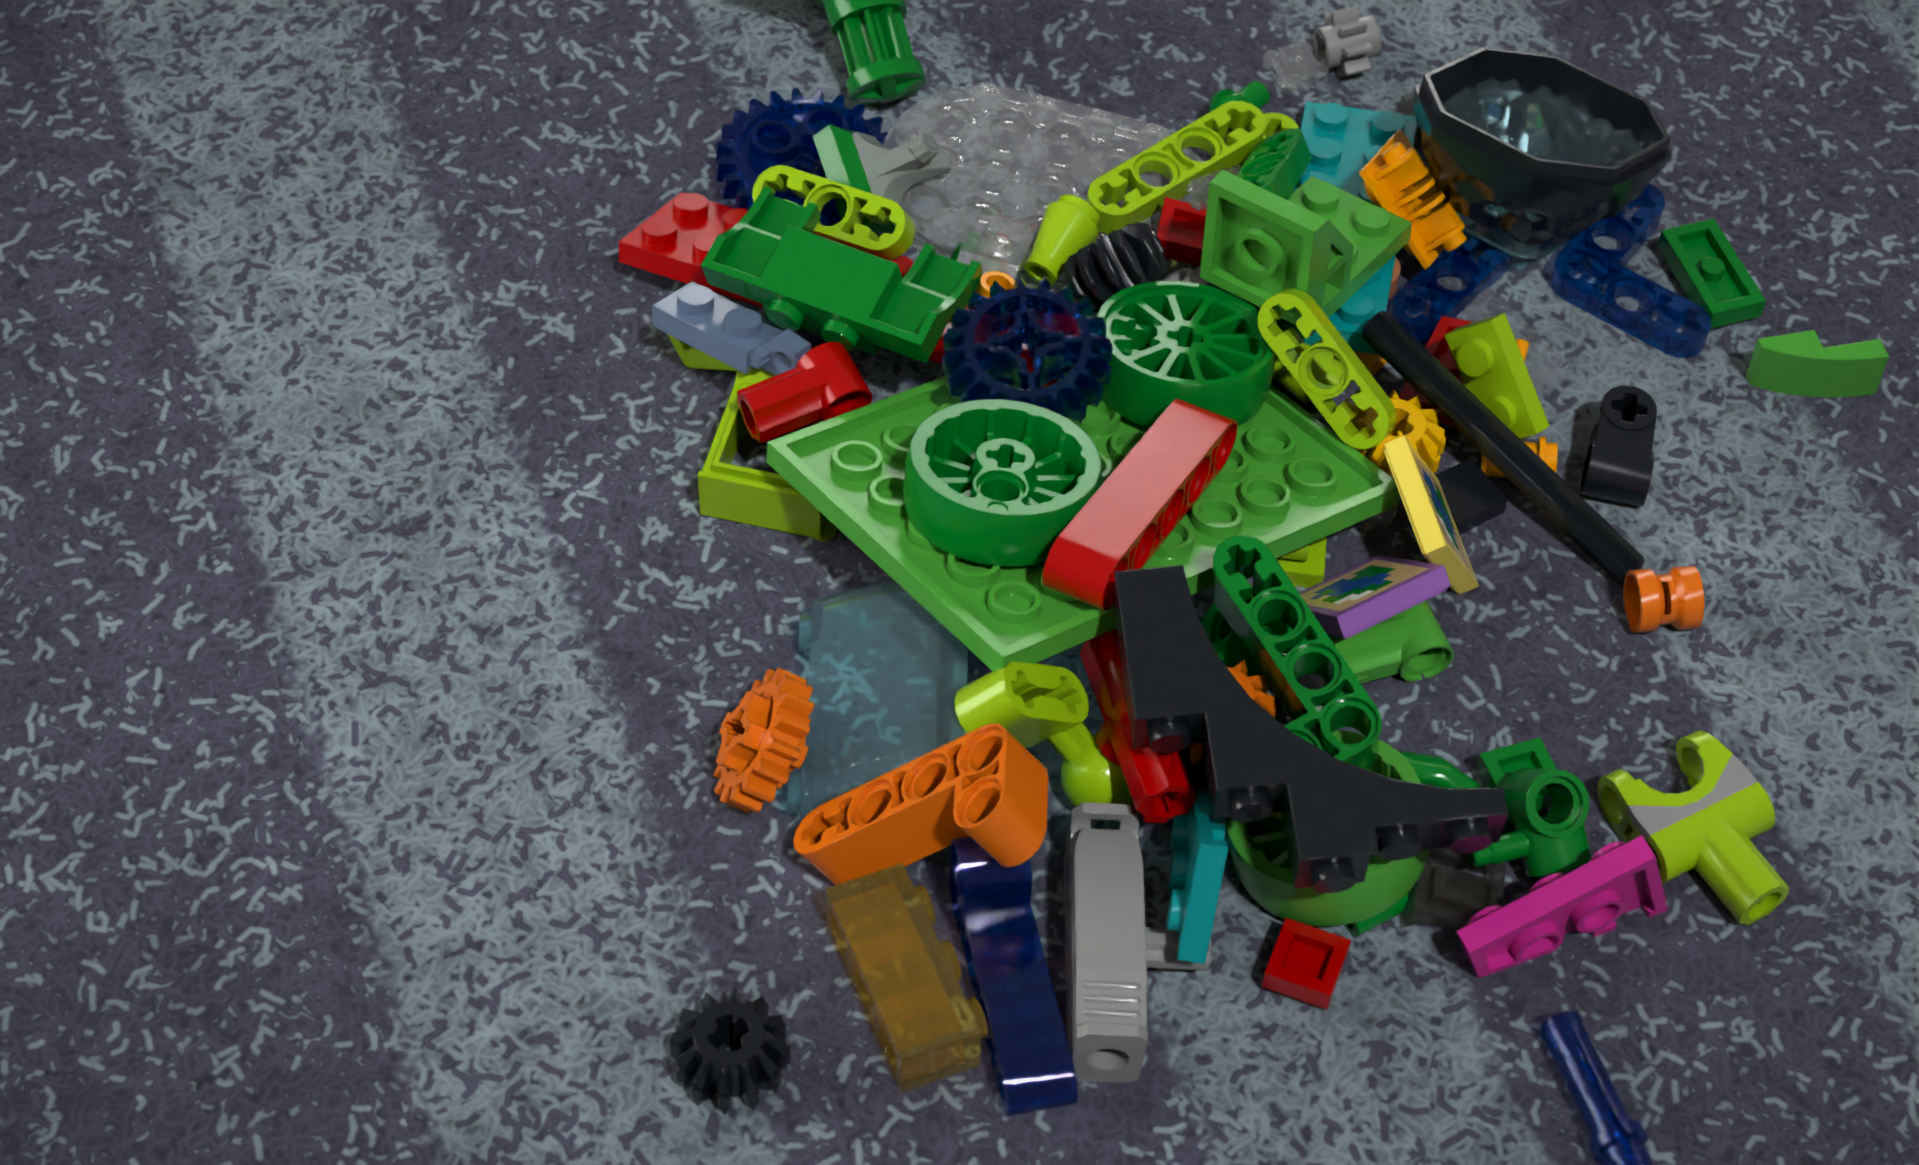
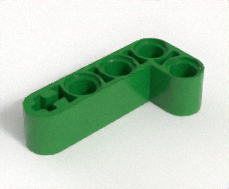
(1295, 654)

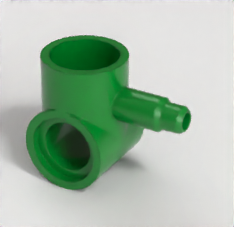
(1547, 843)

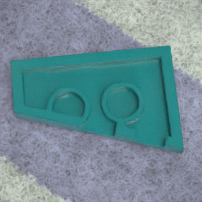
(1195, 877)

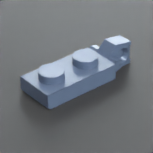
(727, 330)

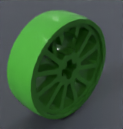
(1272, 881)

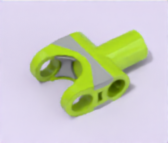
(1703, 826)

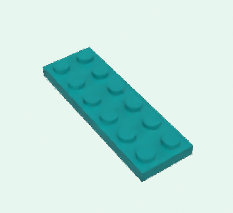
(1340, 146)

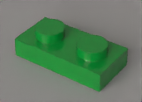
(1711, 272)

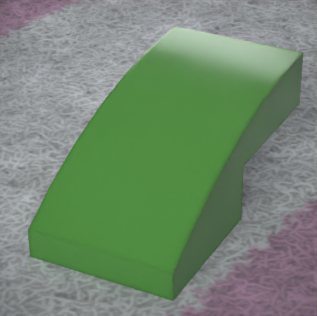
(1804, 368)

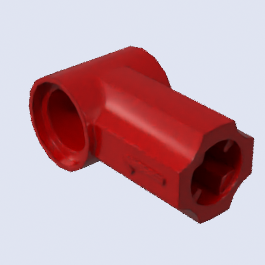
(817, 389)

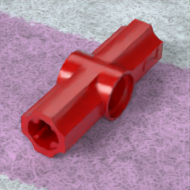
(1154, 779)

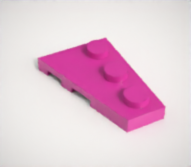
(1583, 900)

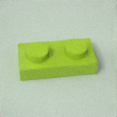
(1497, 373)

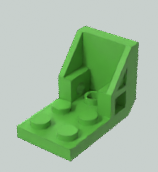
(1310, 243)

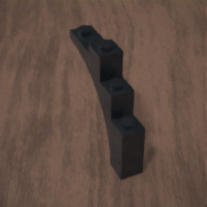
(1256, 766)

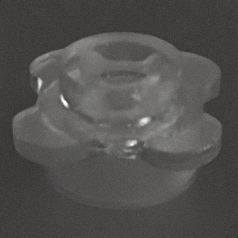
(1294, 68)

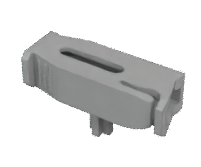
(1109, 945)

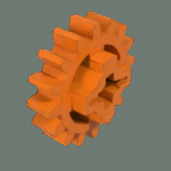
(763, 740)

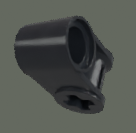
(1620, 448)

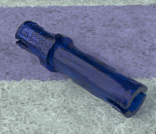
(1613, 1133)

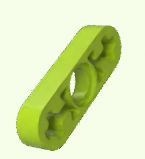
(859, 204)
(1321, 395)

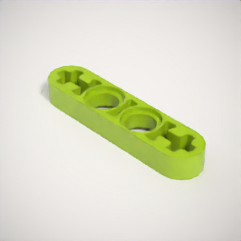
(1170, 161)

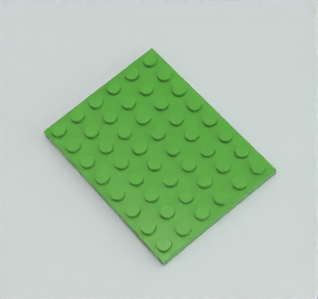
(1281, 484)

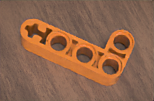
(969, 787)

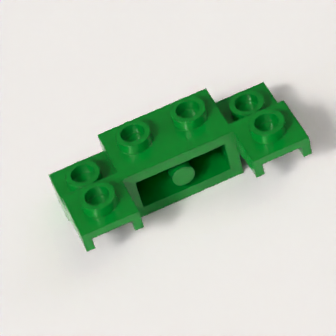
(835, 287)

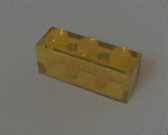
(905, 976)

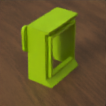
(749, 493)

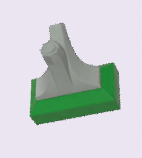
(871, 167)

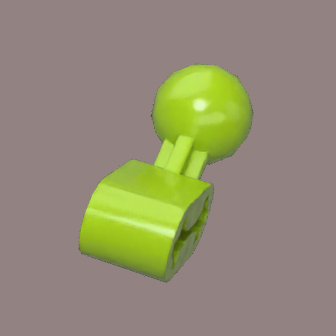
(1042, 705)

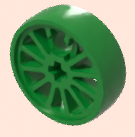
(1185, 346)
(998, 480)

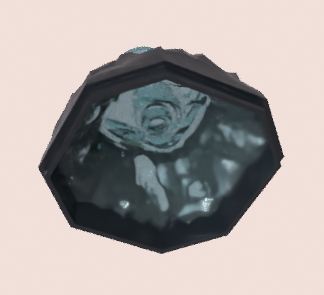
(1534, 147)

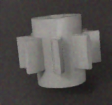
(1347, 41)

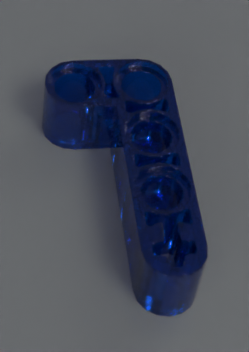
(1011, 981)

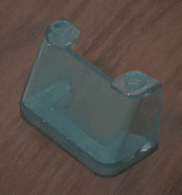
(880, 689)

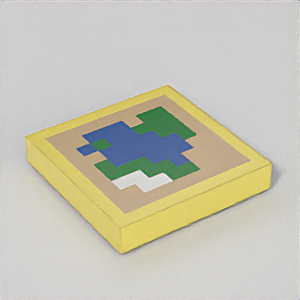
(1429, 514)

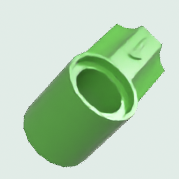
(1401, 645)

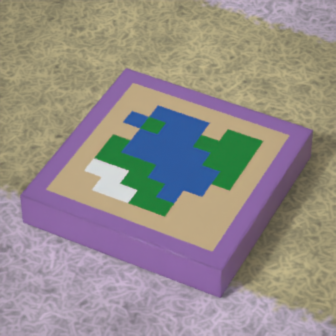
(1373, 593)

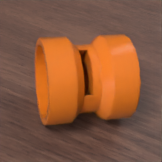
(1663, 599)

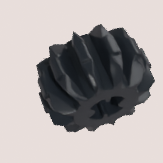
(1115, 263)
(753, 1064)

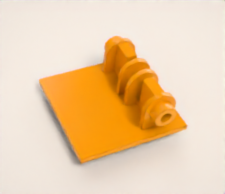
(1403, 186)

